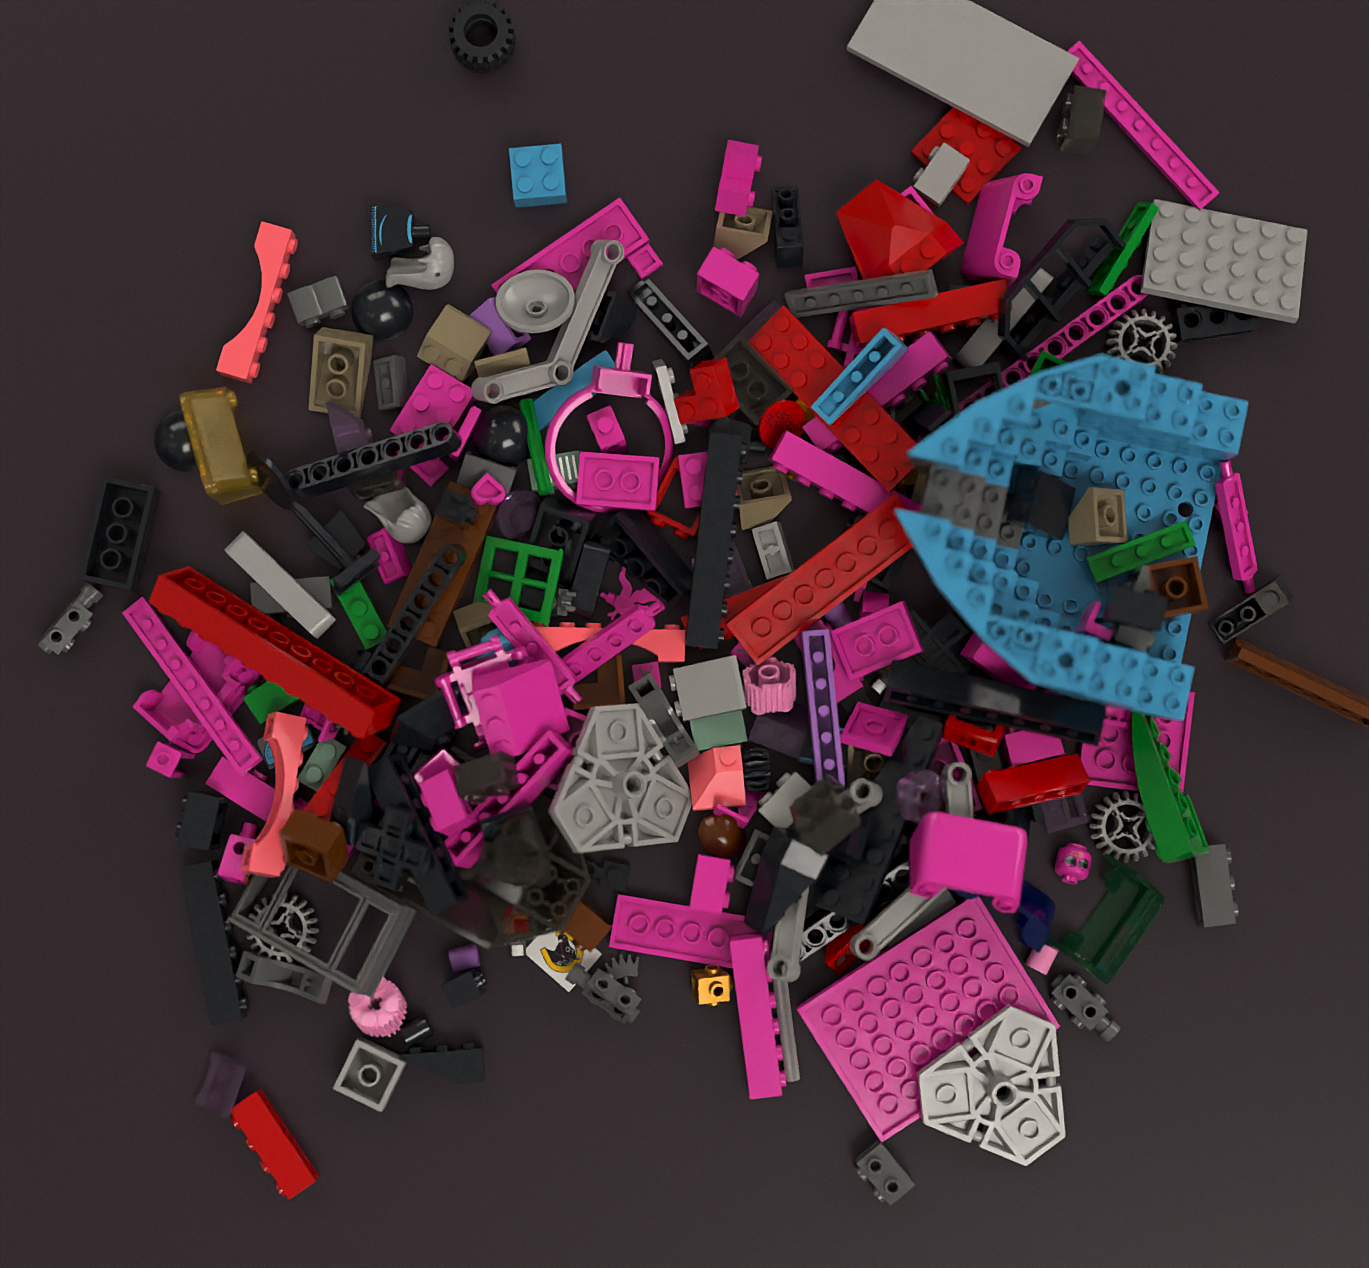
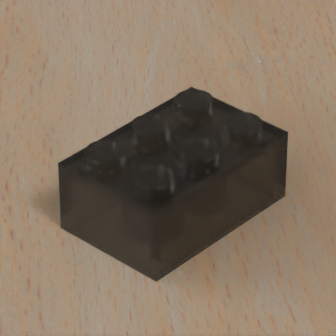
(754, 380)

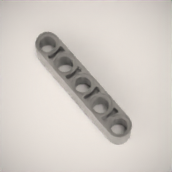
(986, 337)
(280, 584)

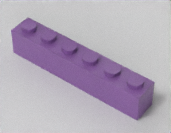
(822, 704)

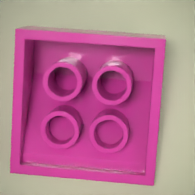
(519, 706)

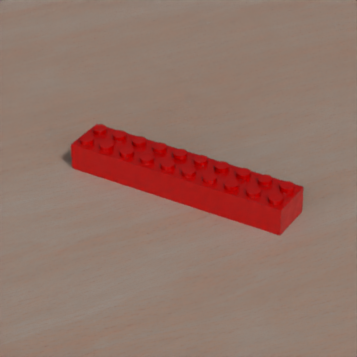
(274, 652)

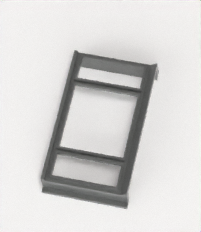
(381, 954)

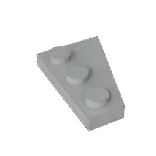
(665, 379)

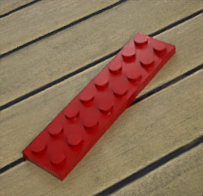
(810, 369)
(821, 582)

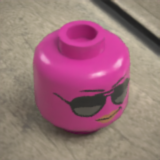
(1073, 863)

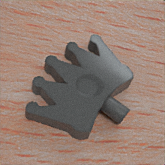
(624, 969)

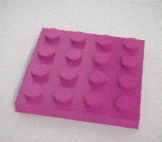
(1113, 760)

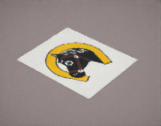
(558, 956)

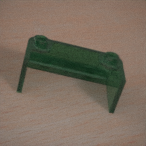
(1115, 924)

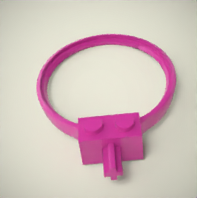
(611, 381)

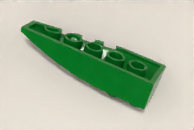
(1168, 811)

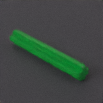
(536, 447)

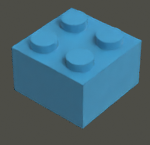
(538, 175)

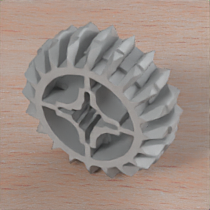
(1137, 335)
(1117, 816)
(287, 918)

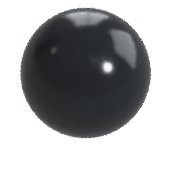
(382, 310)
(502, 435)
(174, 443)

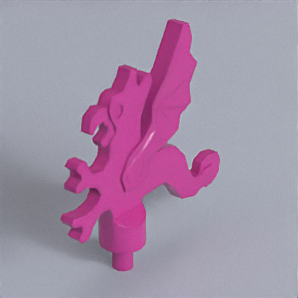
(624, 602)

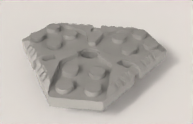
(595, 801)
(962, 1090)

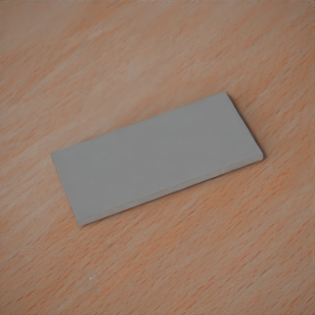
(967, 60)

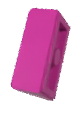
(394, 558)

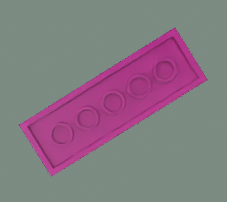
(572, 251)
(677, 931)

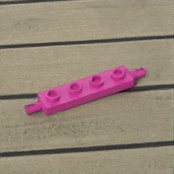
(1236, 526)
(523, 633)
(612, 639)

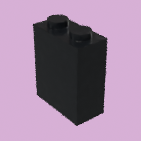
(1040, 503)

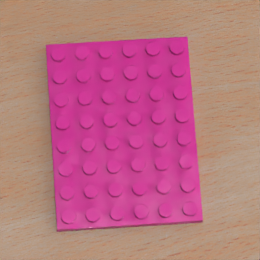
(914, 1006)

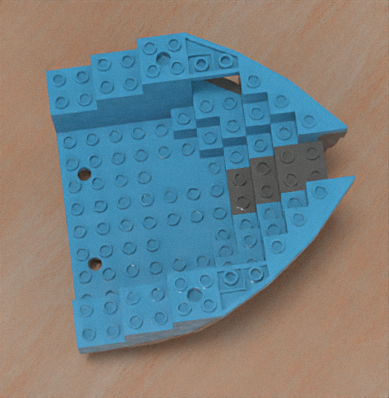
(1025, 593)

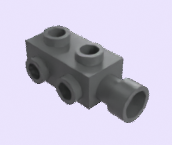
(69, 627)
(611, 992)
(1080, 1002)

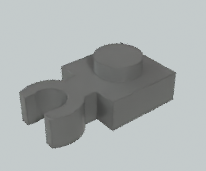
(562, 602)

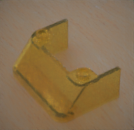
(218, 444)

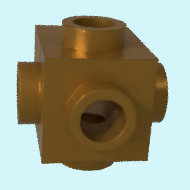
(711, 985)

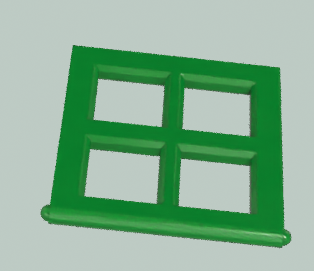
(518, 579)

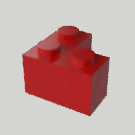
(712, 393)

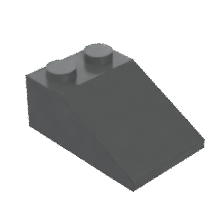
(1130, 637)

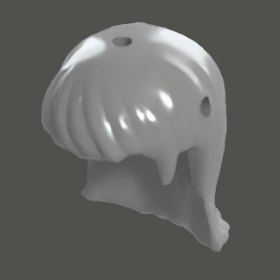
(426, 272)
(401, 515)

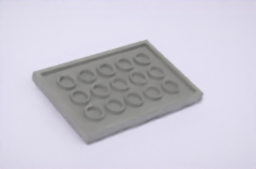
(1225, 261)

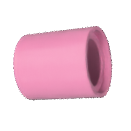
(1043, 960)

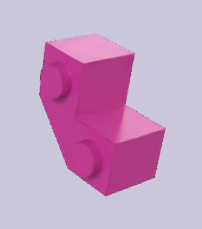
(737, 177)

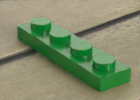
(1117, 260)
(1140, 551)

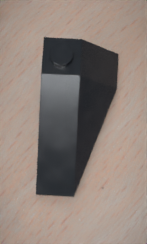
(782, 876)

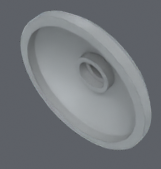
(535, 301)

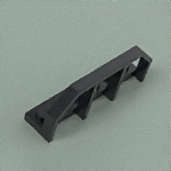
(1063, 289)

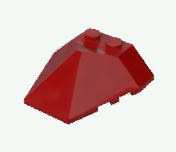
(893, 233)

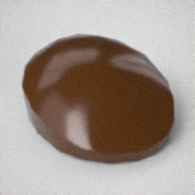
(721, 835)

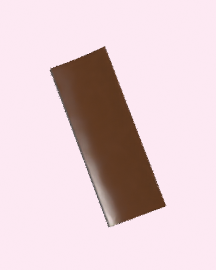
(1299, 681)

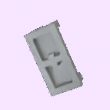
(773, 550)

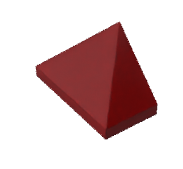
(838, 952)

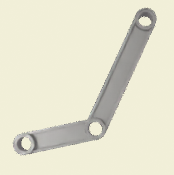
(570, 336)
(908, 905)
(790, 928)

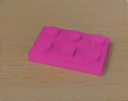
(617, 481)
(877, 640)

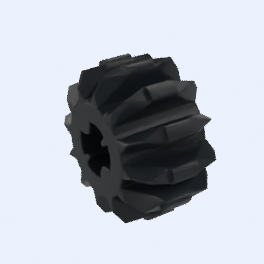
(756, 770)

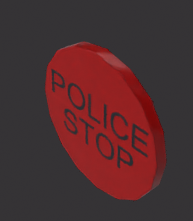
(778, 418)

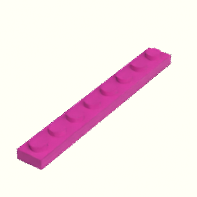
(1143, 130)
(192, 686)

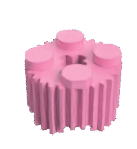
(769, 686)
(380, 1021)

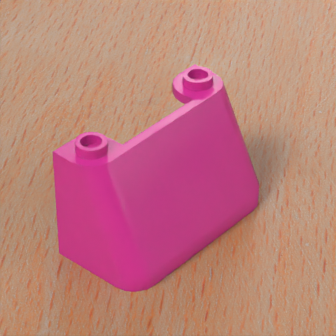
(984, 253)
(170, 711)
(968, 858)

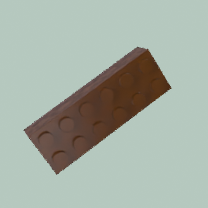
(439, 535)

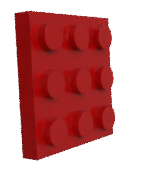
(981, 144)

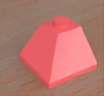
(717, 778)

